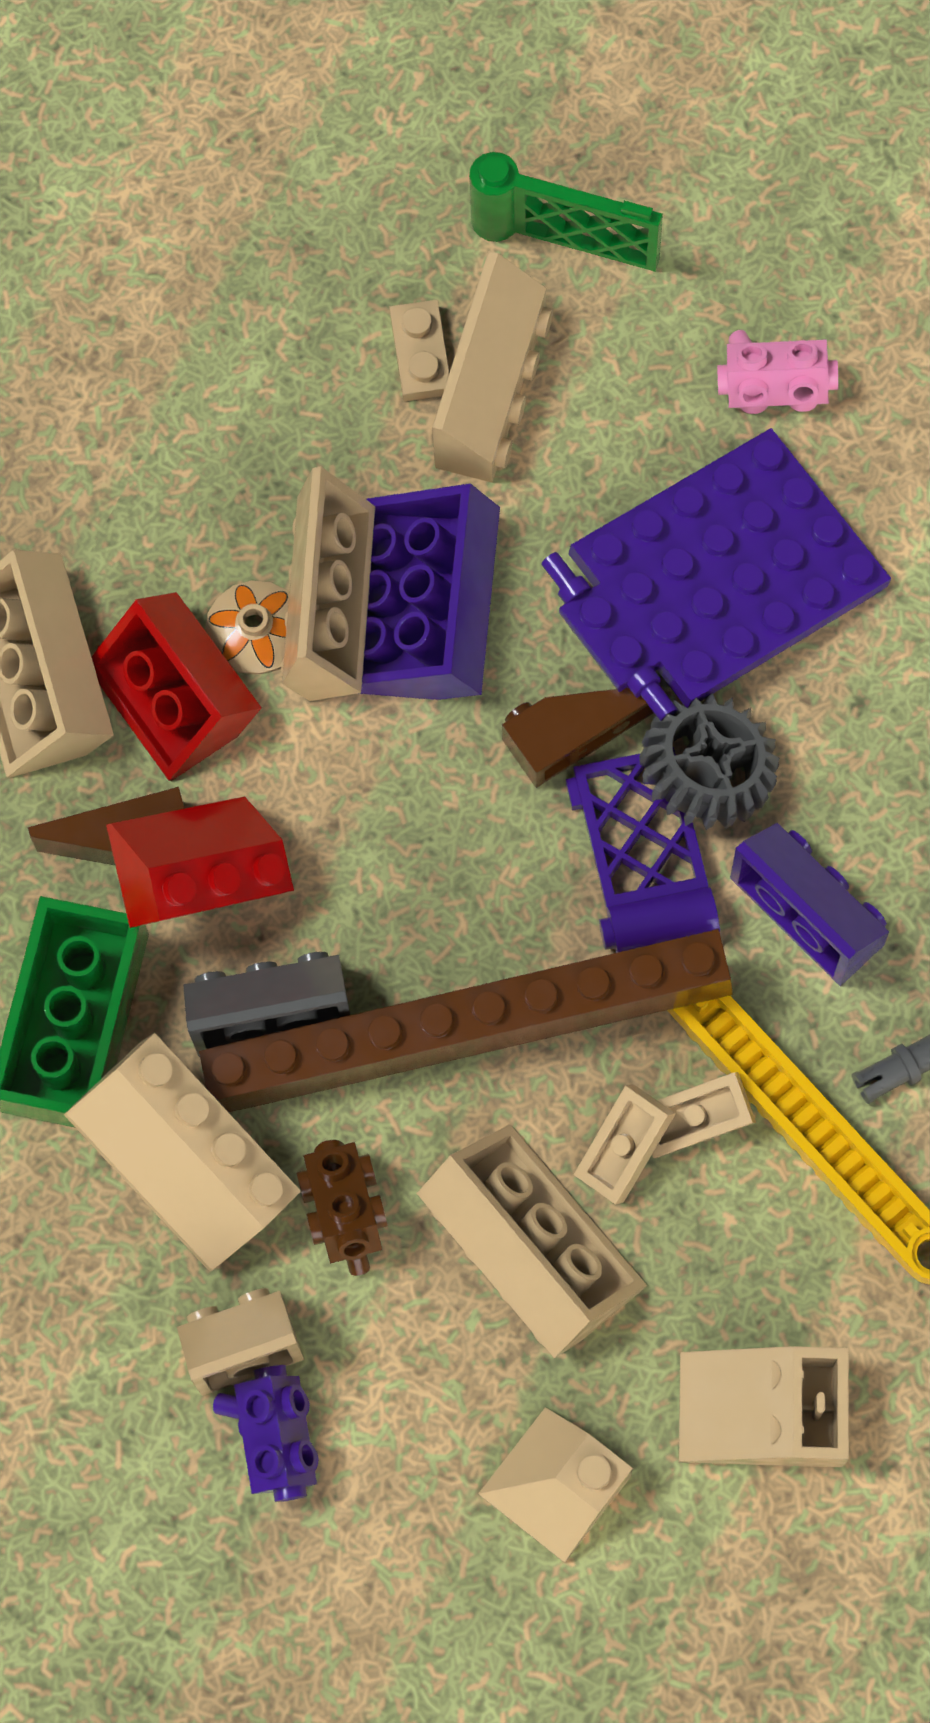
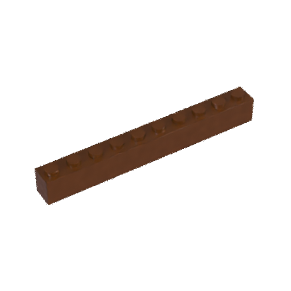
(468, 1022)

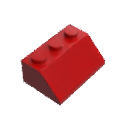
(172, 684)
(197, 860)

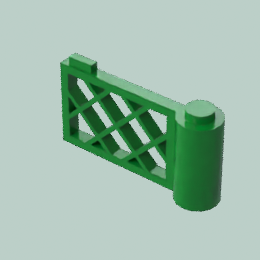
(509, 204)

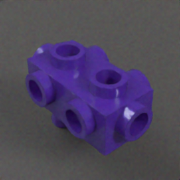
(273, 1432)

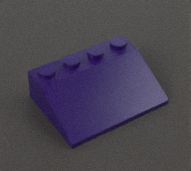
(430, 593)

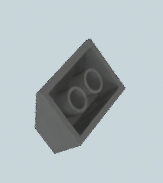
(264, 1000)

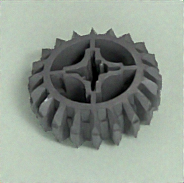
(701, 775)

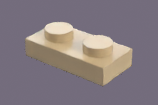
(419, 349)
(705, 1113)
(624, 1144)

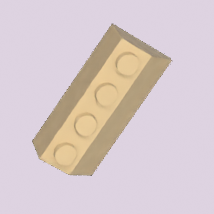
(490, 371)
(328, 589)
(47, 674)
(182, 1152)
(530, 1239)

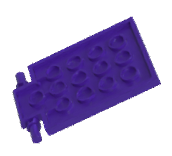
(713, 576)

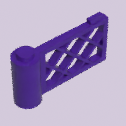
(647, 913)

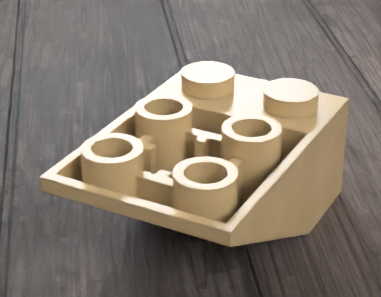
(765, 1406)

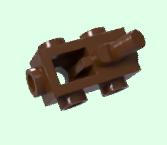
(345, 1213)

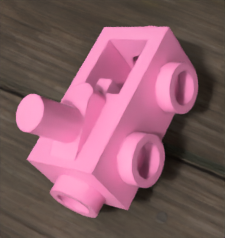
(776, 374)

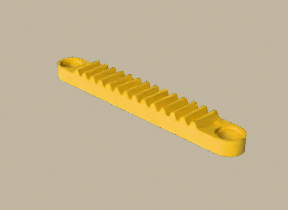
(812, 1127)

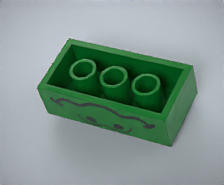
(68, 1007)

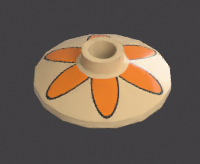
(244, 647)

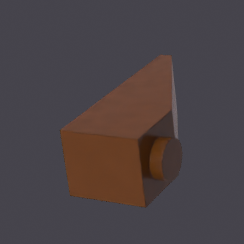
(568, 728)
(86, 834)

